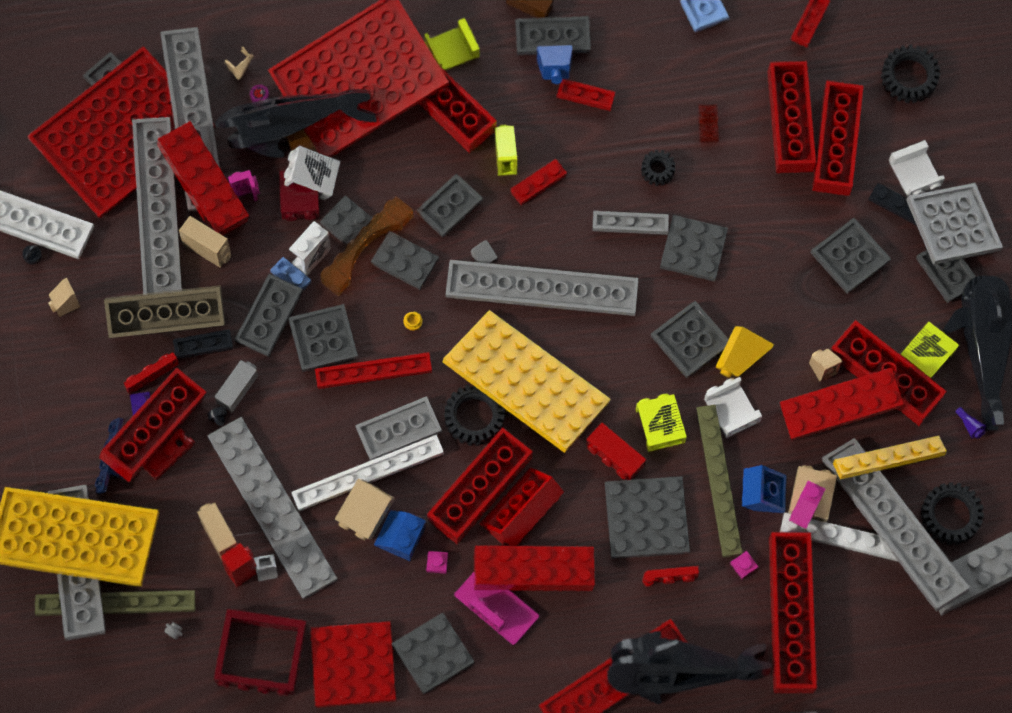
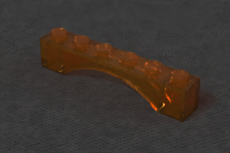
(391, 218)

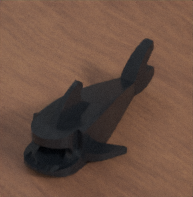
(269, 120)
(988, 337)
(666, 665)

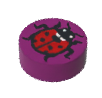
(259, 93)

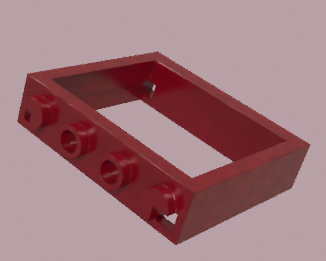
(265, 621)

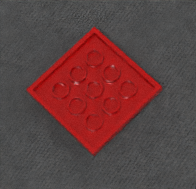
(353, 664)

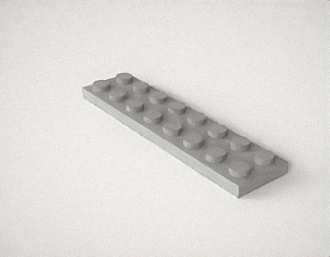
(78, 595)

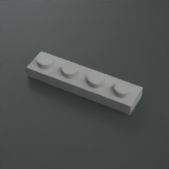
(630, 222)

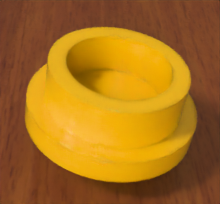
(413, 321)

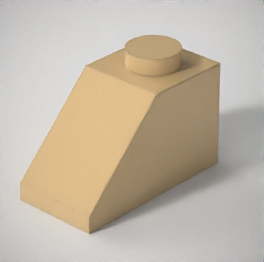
(63, 298)
(825, 364)

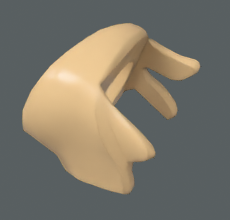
(242, 67)

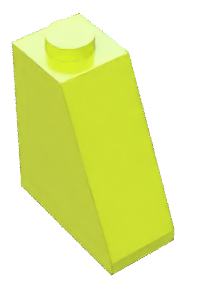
(506, 150)

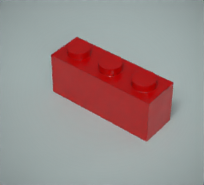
(615, 452)
(239, 564)

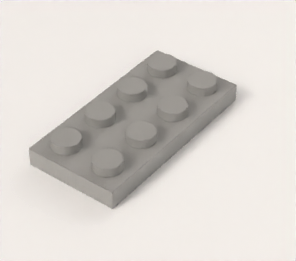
(398, 428)

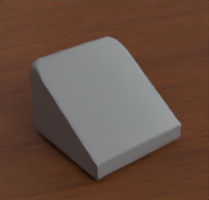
(483, 253)
(266, 567)

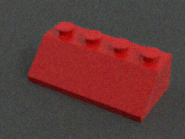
(522, 507)

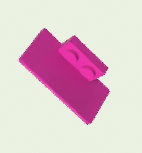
(498, 609)

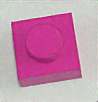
(437, 562)
(744, 565)

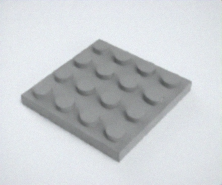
(954, 223)

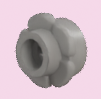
(173, 630)

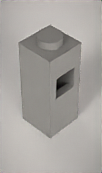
(236, 385)

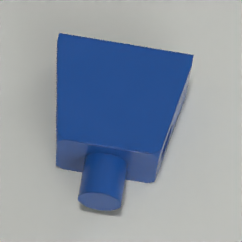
(554, 62)

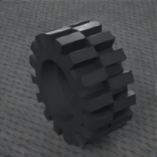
(658, 177)

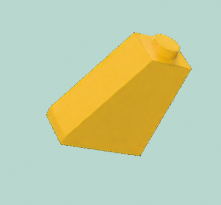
(741, 352)

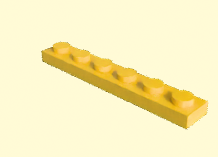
(889, 457)

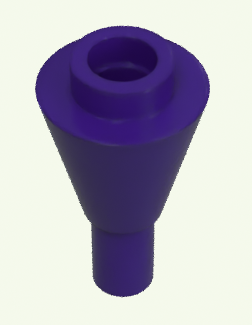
(974, 427)

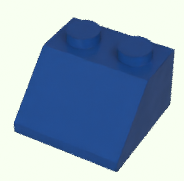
(764, 489)
(401, 534)

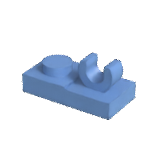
(285, 270)

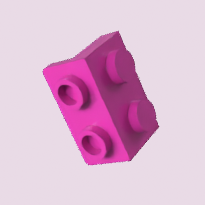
(244, 183)

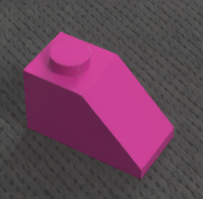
(807, 504)

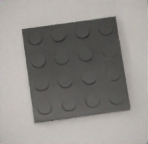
(646, 517)

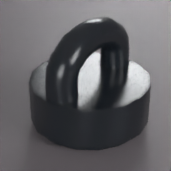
(32, 254)
(217, 415)

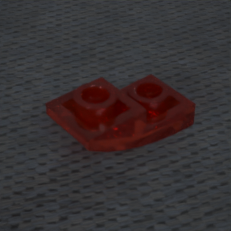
(708, 123)

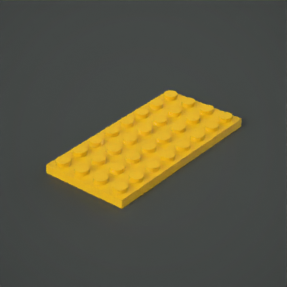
(526, 381)
(75, 536)

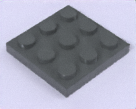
(693, 248)
(850, 255)
(323, 338)
(690, 339)
(433, 653)

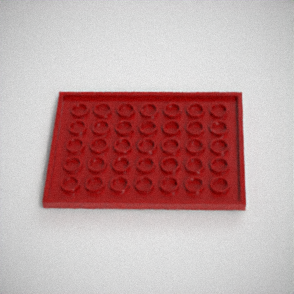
(368, 52)
(93, 134)

